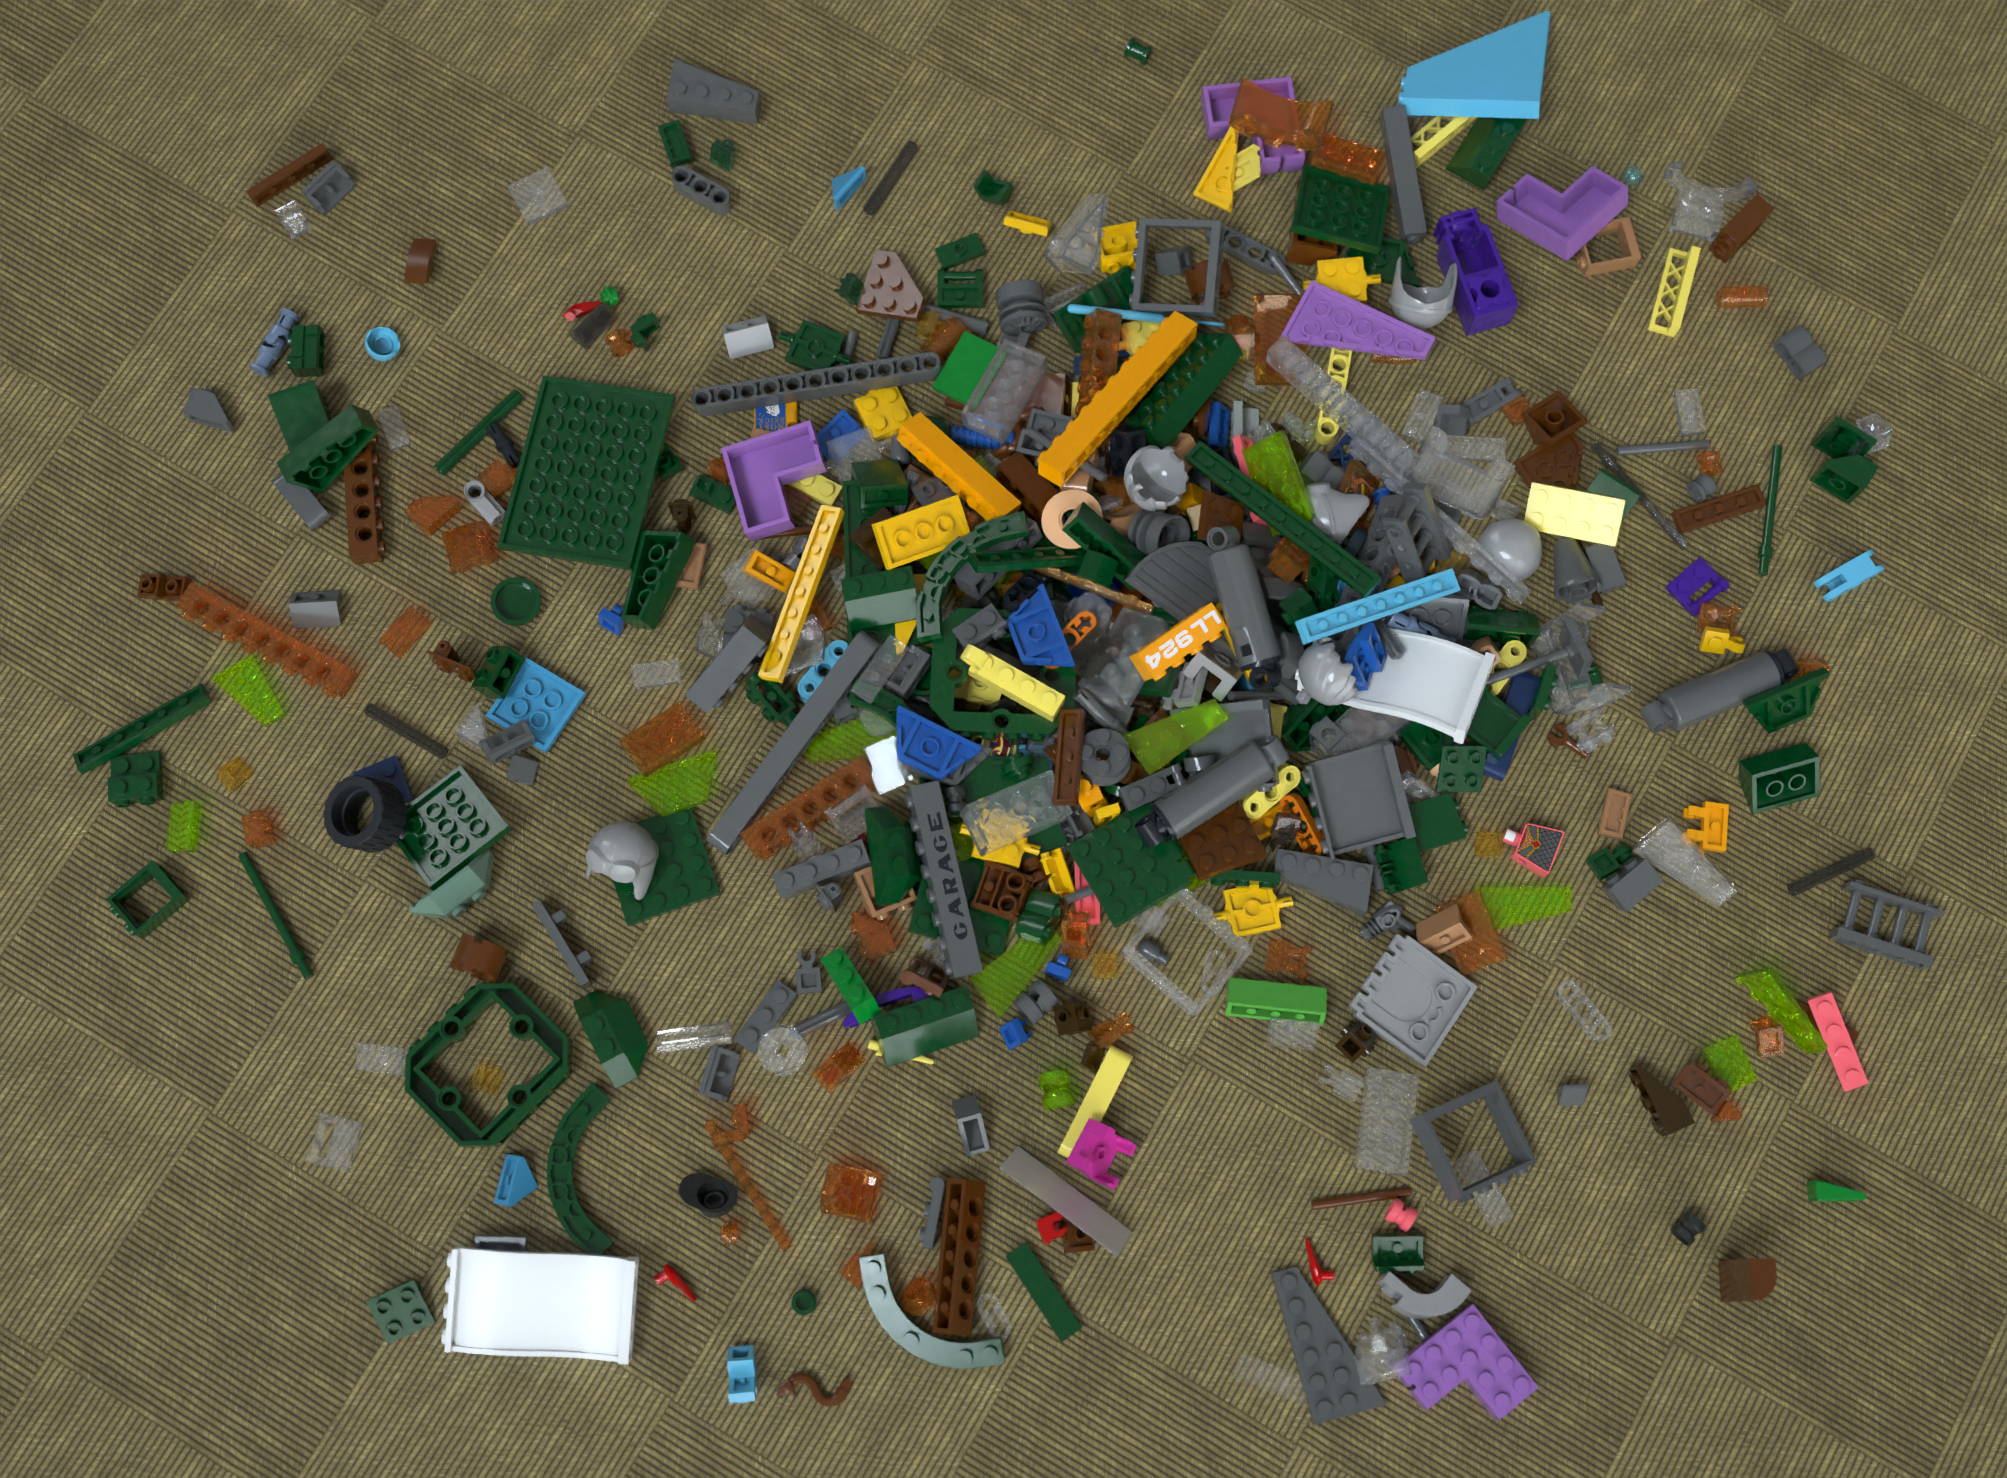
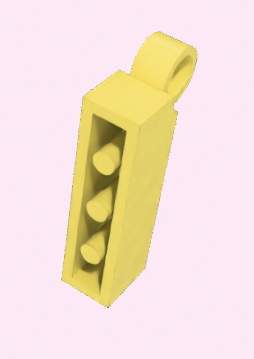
(1013, 683)

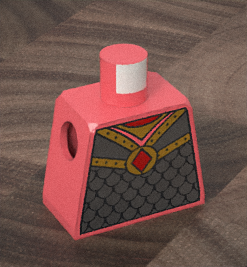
(1534, 847)

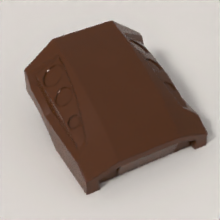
(1002, 891)

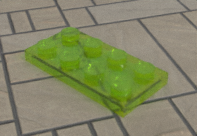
(1276, 471)

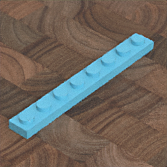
(1377, 606)

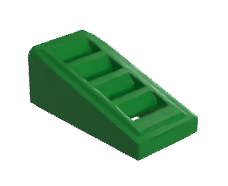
(1826, 1192)

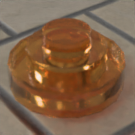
(918, 1296)

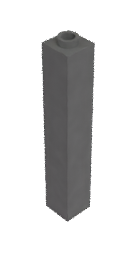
(1402, 174)

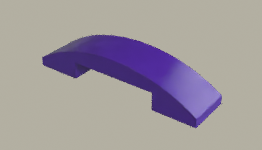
(889, 998)

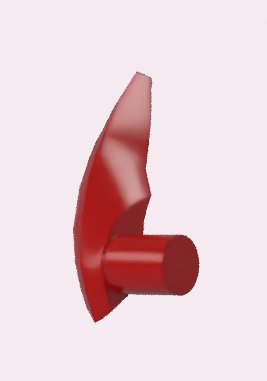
(579, 310)
(1314, 1265)
(675, 1278)

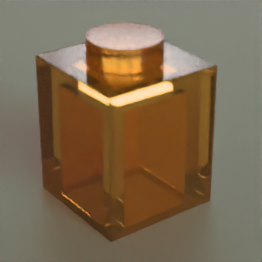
(497, 479)

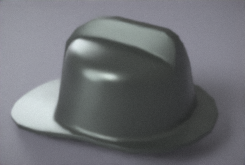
(708, 1194)

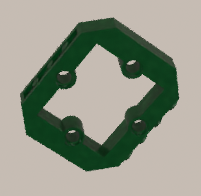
(979, 723)
(465, 1013)

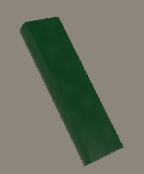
(1097, 535)

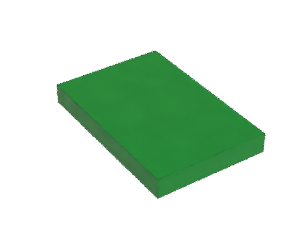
(965, 368)

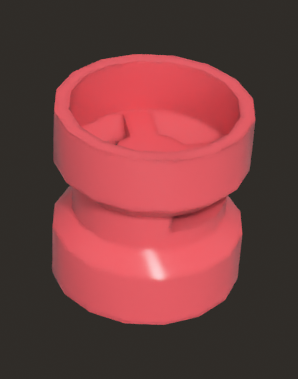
(1401, 1215)

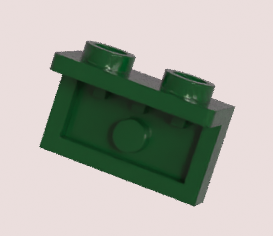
(1397, 1252)

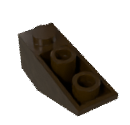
(1665, 1106)

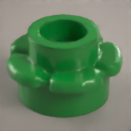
(609, 296)

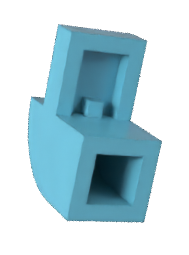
(742, 1374)

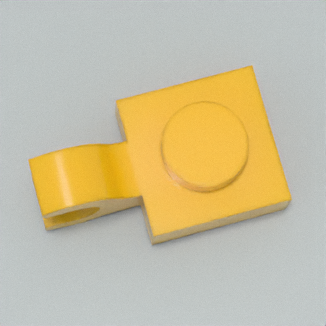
(1717, 640)

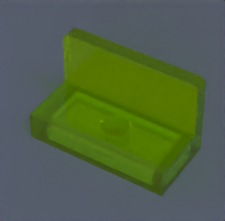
(183, 827)

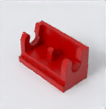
(1048, 1230)

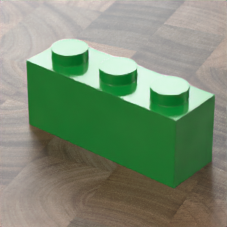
(850, 985)

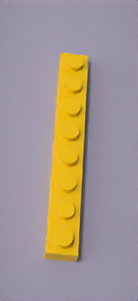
(801, 594)

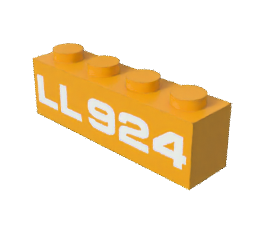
(1177, 642)

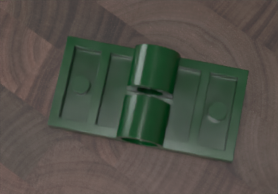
(1108, 293)

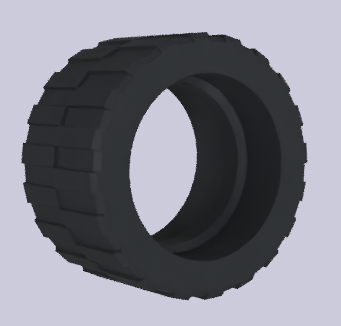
(343, 808)

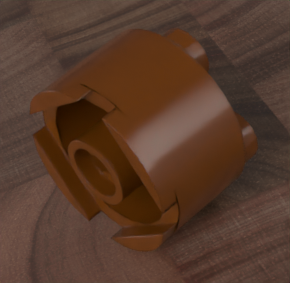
(1197, 280)
(479, 958)

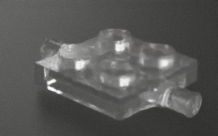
(853, 447)
(744, 587)

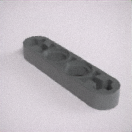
(1246, 245)

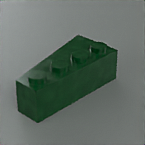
(329, 450)
(654, 576)

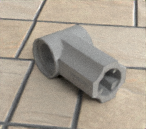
(485, 503)

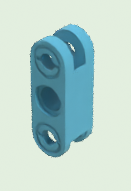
(1848, 576)
(812, 679)

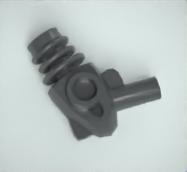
(1386, 919)

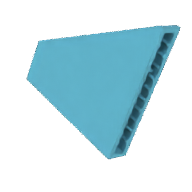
(1483, 78)

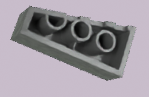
(710, 96)
(729, 663)
(1334, 880)

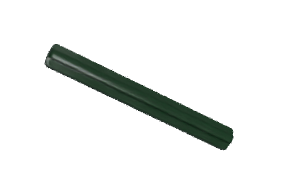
(478, 432)

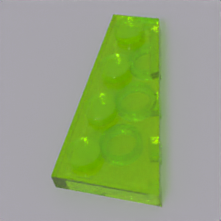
(1167, 738)

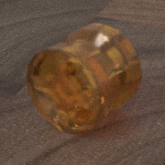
(618, 342)
(1709, 463)

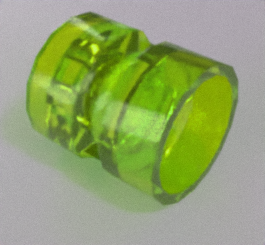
(1055, 1089)

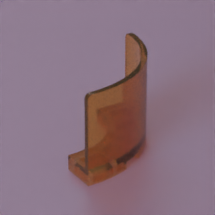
(1279, 118)
(1270, 319)

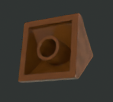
(1552, 419)

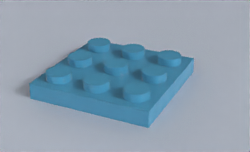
(539, 699)

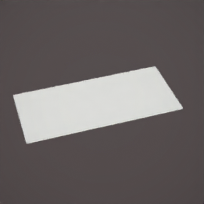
(1066, 1200)

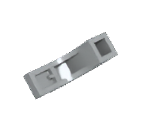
(1443, 1299)

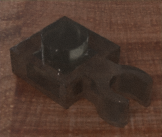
(1284, 828)

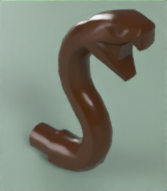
(1007, 450)
(835, 1399)

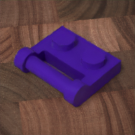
(1691, 581)

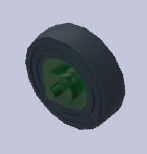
(1354, 542)

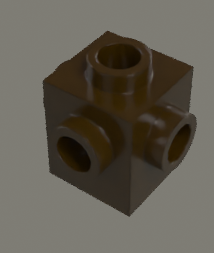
(1072, 1017)
(1356, 1041)

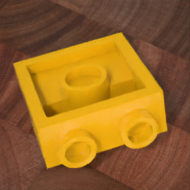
(1118, 247)

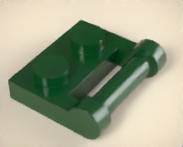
(960, 294)

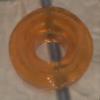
(729, 1233)

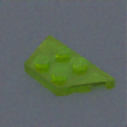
(677, 784)

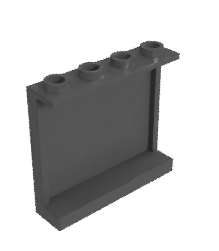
(1246, 722)
(1358, 798)

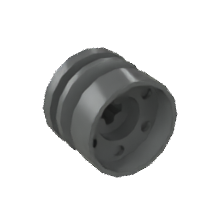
(1021, 307)
(1156, 529)

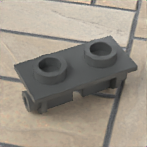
(829, 896)

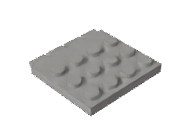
(1412, 999)

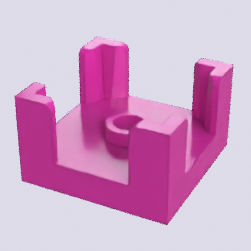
(1096, 1151)

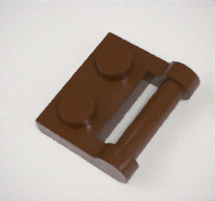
(931, 982)

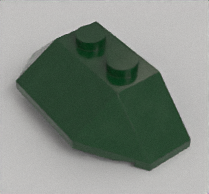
(1301, 718)
(892, 855)
(613, 1035)

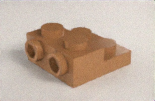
(865, 884)

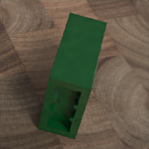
(135, 883)

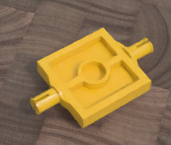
(1345, 277)
(883, 411)
(1008, 855)
(1252, 910)

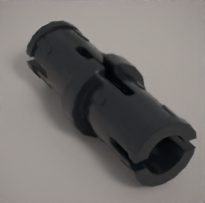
(504, 445)

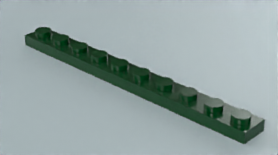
(1283, 519)

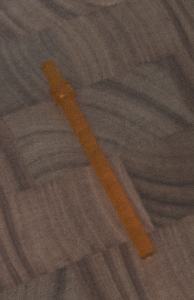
(1129, 601)
(721, 1144)

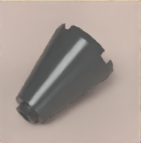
(1573, 573)

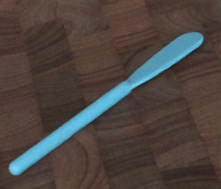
(1133, 315)

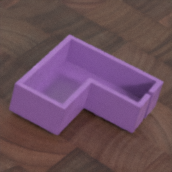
(1217, 106)
(1563, 219)
(761, 469)
(1468, 1352)

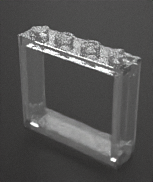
(1220, 927)

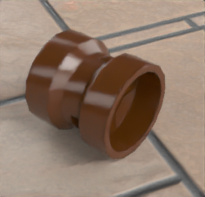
(1034, 868)

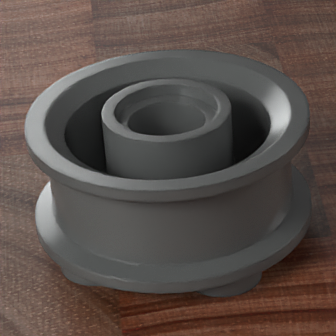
(1115, 767)

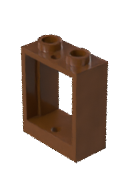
(1741, 228)

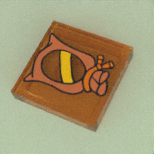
(1359, 481)

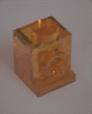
(258, 829)

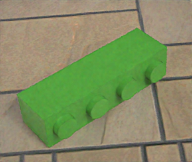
(1275, 1000)

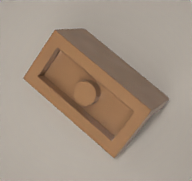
(1443, 931)

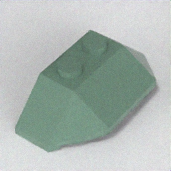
(459, 891)

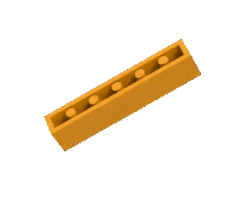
(956, 468)

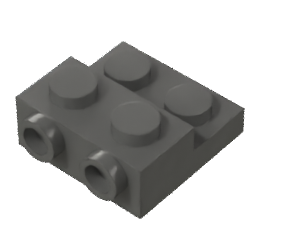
(736, 617)

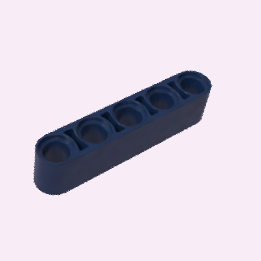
(1519, 700)

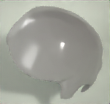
(1155, 478)
(1514, 545)
(1325, 675)

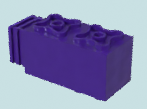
(1482, 288)

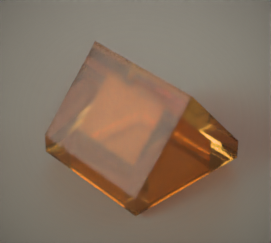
(718, 470)
(1726, 1112)

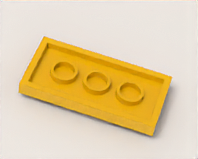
(920, 531)

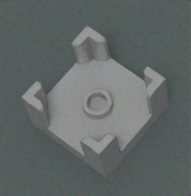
(1219, 665)

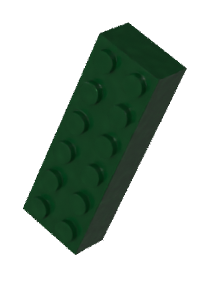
(1185, 388)

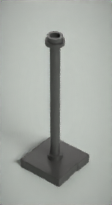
(1572, 647)

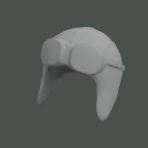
(1425, 305)
(1335, 510)
(624, 854)

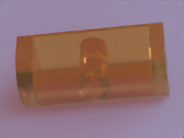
(1742, 297)
(944, 338)

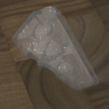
(1077, 242)

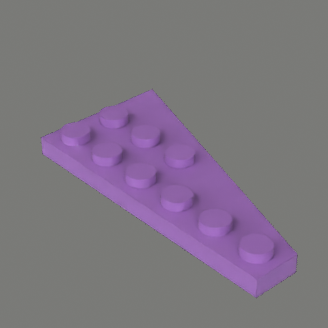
(1343, 323)

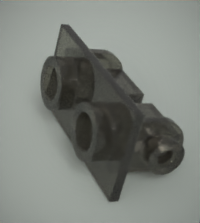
(593, 326)

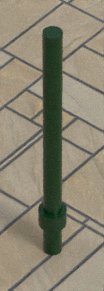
(1765, 550)
(296, 955)

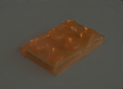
(1348, 159)
(662, 739)
(1485, 946)

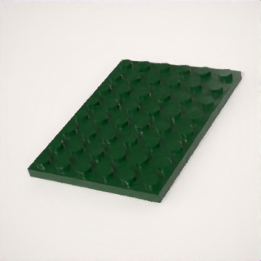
(587, 472)

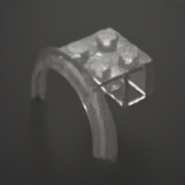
(1700, 207)

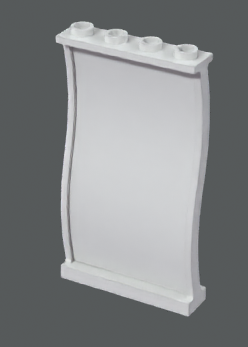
(1429, 684)
(540, 1304)

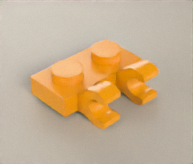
(1713, 825)

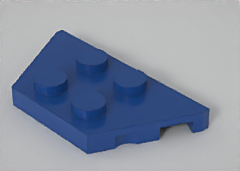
(1039, 633)
(930, 746)

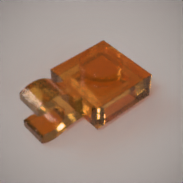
(1108, 1032)

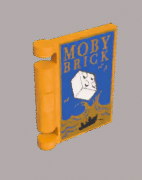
(777, 416)

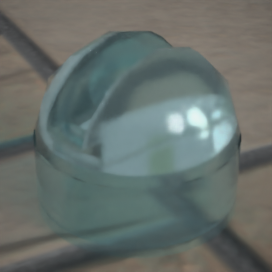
(1632, 175)

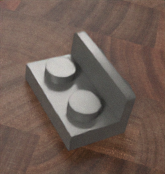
(981, 628)

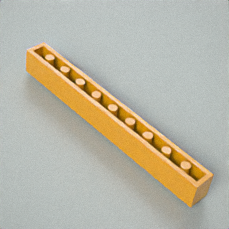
(1116, 399)

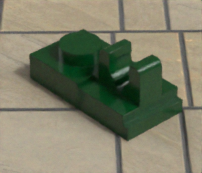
(713, 493)

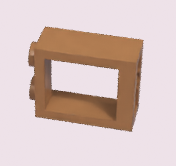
(1627, 243)

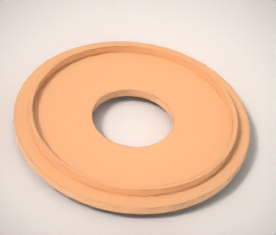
(1054, 511)

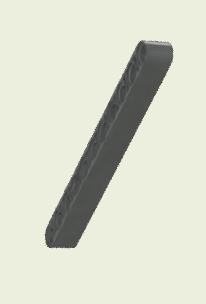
(806, 379)
(793, 742)

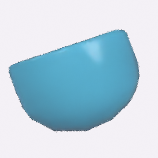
(382, 343)

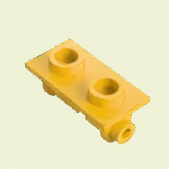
(1056, 867)

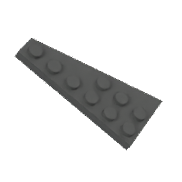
(1321, 1353)

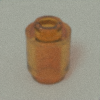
(1809, 665)

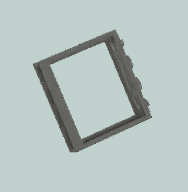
(1210, 306)
(1507, 1126)

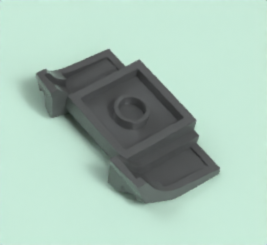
(1261, 545)

